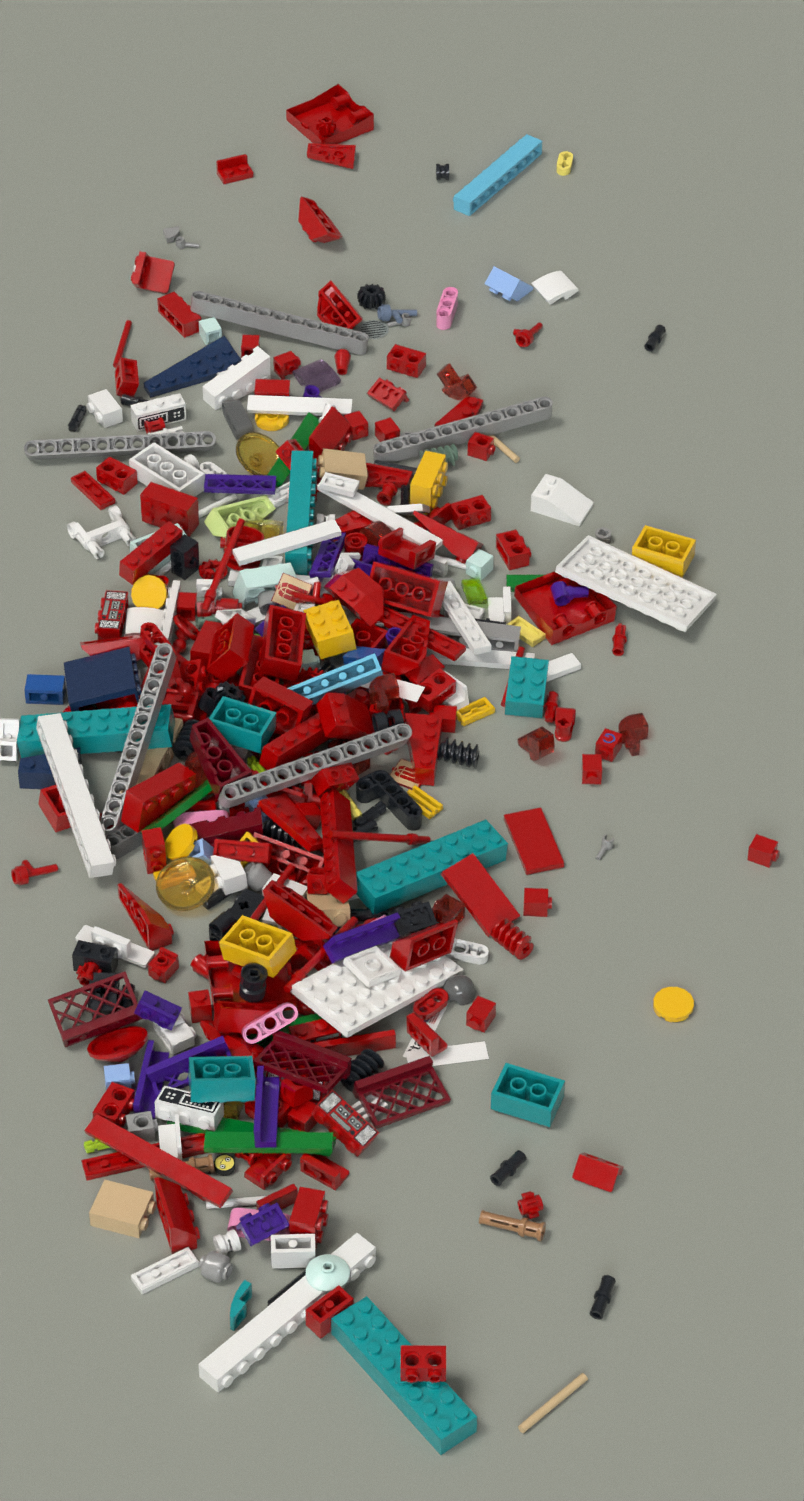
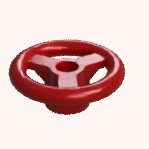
(185, 628)

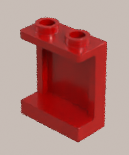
(405, 552)

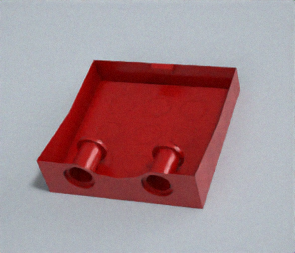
(336, 103)
(563, 621)
(225, 985)

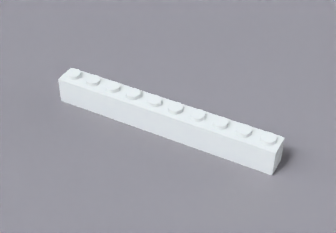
(76, 796)
(277, 1320)

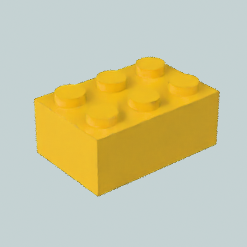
(429, 480)
(665, 550)
(329, 629)
(257, 943)

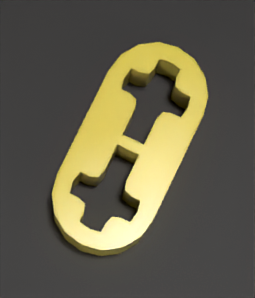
(564, 163)

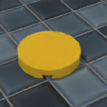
(271, 422)
(149, 592)
(180, 841)
(673, 1004)

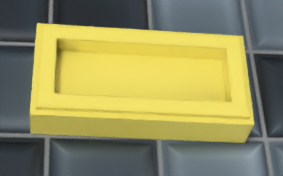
(529, 633)

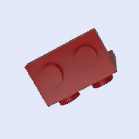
(152, 273)

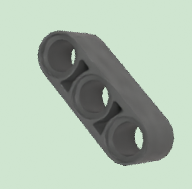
(237, 418)
(124, 841)

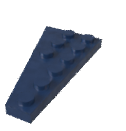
(194, 369)

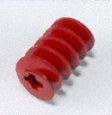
(512, 939)

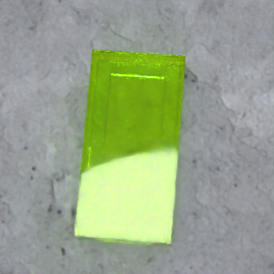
(474, 591)

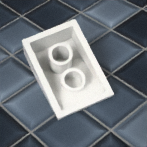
(560, 501)

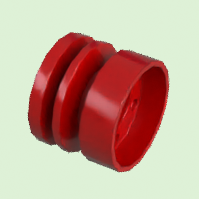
(247, 536)

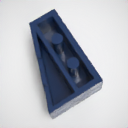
(36, 773)

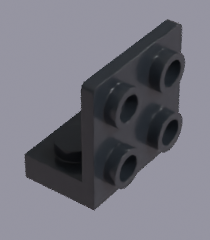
(414, 918)

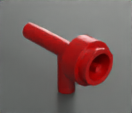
(525, 337)
(315, 598)
(21, 873)

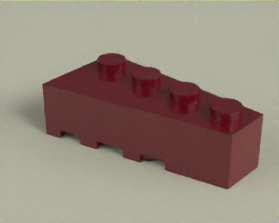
(217, 756)
(230, 828)

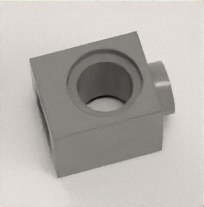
(142, 1125)

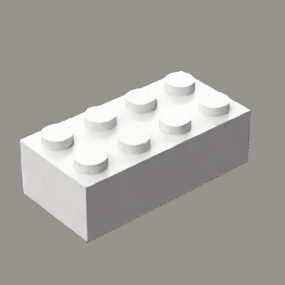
(166, 469)

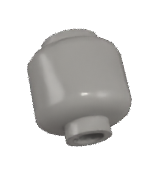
(257, 876)
(215, 1266)

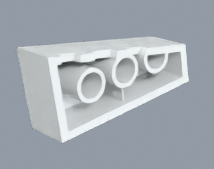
(238, 379)

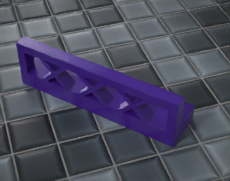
(240, 484)
(327, 558)
(362, 938)
(172, 1067)
(145, 1094)
(266, 1110)

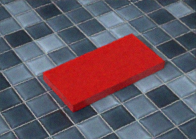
(533, 841)
(479, 893)

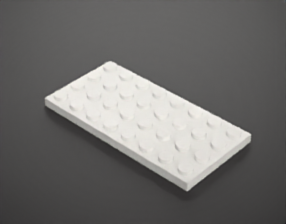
(636, 583)
(352, 1006)

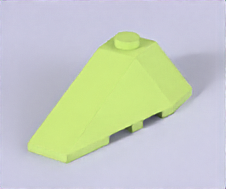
(226, 516)

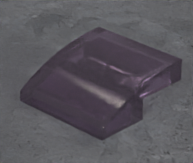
(317, 374)

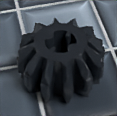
(371, 296)
(229, 691)

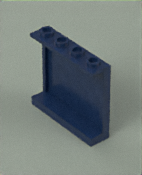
(102, 678)

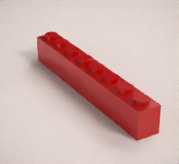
(301, 738)
(338, 853)

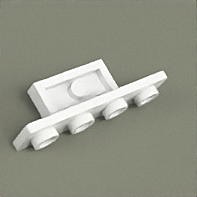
(126, 950)

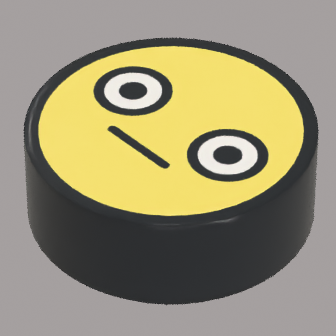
(224, 1164)

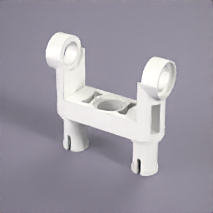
(93, 539)

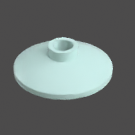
(324, 1279)

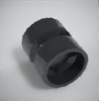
(381, 720)
(253, 982)

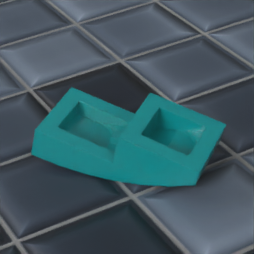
(238, 1307)

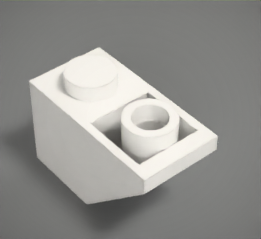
(229, 874)

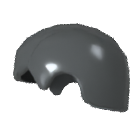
(460, 989)

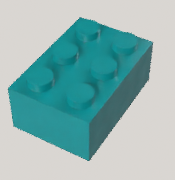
(526, 687)
(244, 724)
(221, 1079)
(527, 1094)

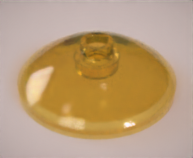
(256, 453)
(183, 875)

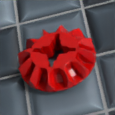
(207, 573)

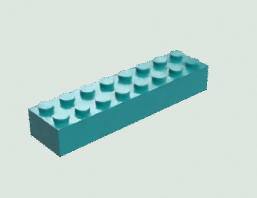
(300, 506)
(97, 730)
(421, 868)
(377, 1348)

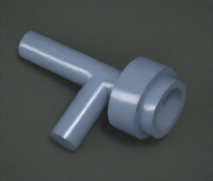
(384, 313)

